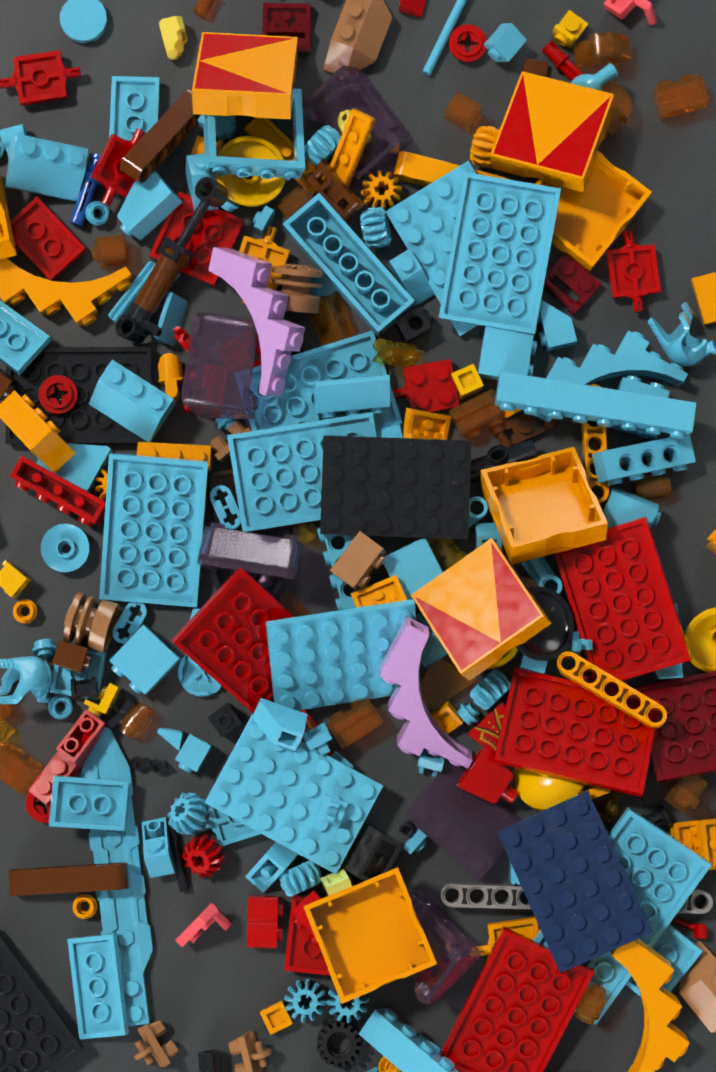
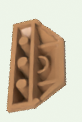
(358, 35)
(699, 987)

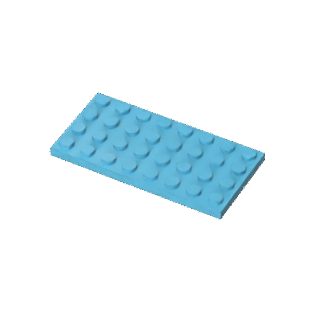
(663, 879)

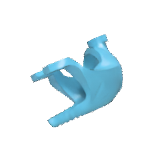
(680, 345)
(32, 674)

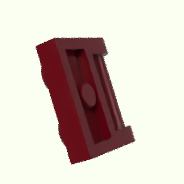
(575, 279)

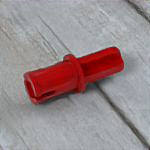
(561, 60)

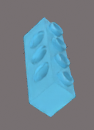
(608, 461)
(331, 557)

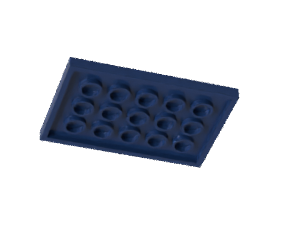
(575, 881)

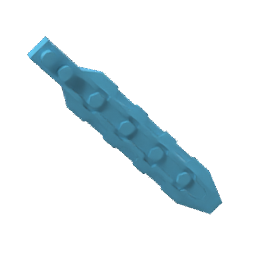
(122, 909)

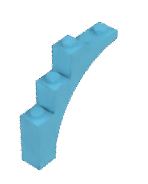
(628, 360)

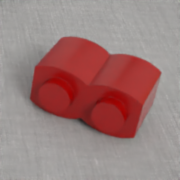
(263, 921)

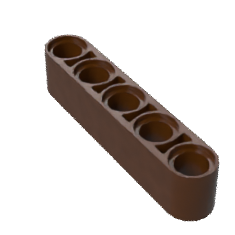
(161, 139)
(68, 879)

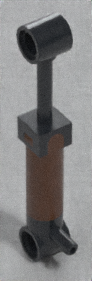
(137, 322)

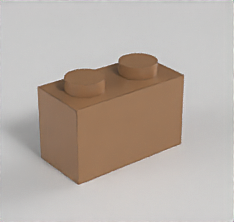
(358, 561)

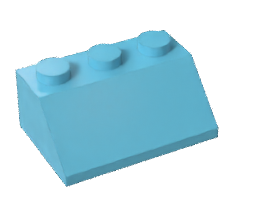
(46, 167)
(351, 396)
(131, 401)

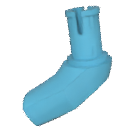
(598, 80)

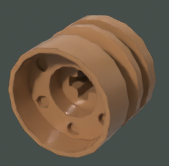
(298, 285)
(86, 620)

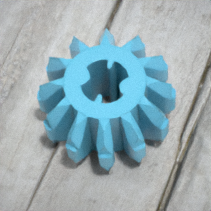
(322, 145)
(375, 227)
(490, 689)
(188, 813)
(300, 878)
(296, 997)
(346, 1009)

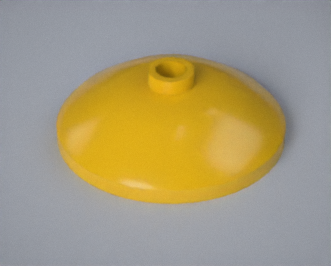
(257, 190)
(702, 640)
(542, 790)

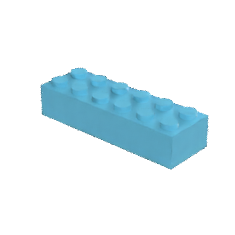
(348, 265)

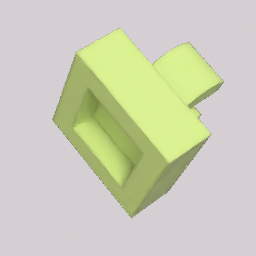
(336, 882)

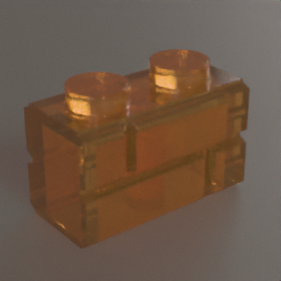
(680, 96)
(476, 415)
(354, 723)
(17, 769)

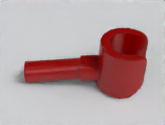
(700, 929)

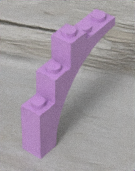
(267, 307)
(420, 728)

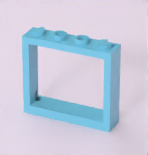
(257, 167)

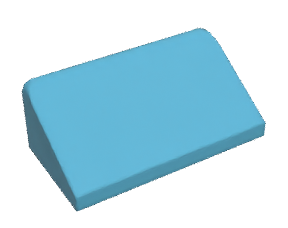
(171, 316)

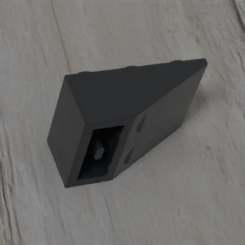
(371, 853)

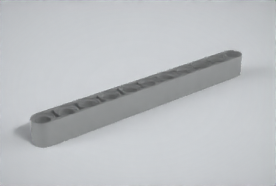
(514, 891)

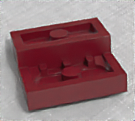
(288, 21)

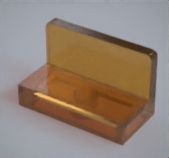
(333, 320)

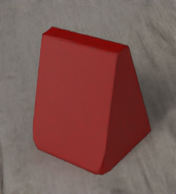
(412, 7)

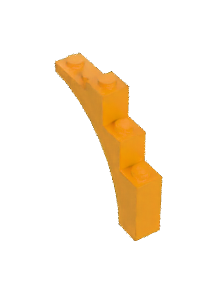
(50, 295)
(660, 1006)

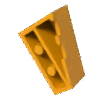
(34, 432)
(179, 451)

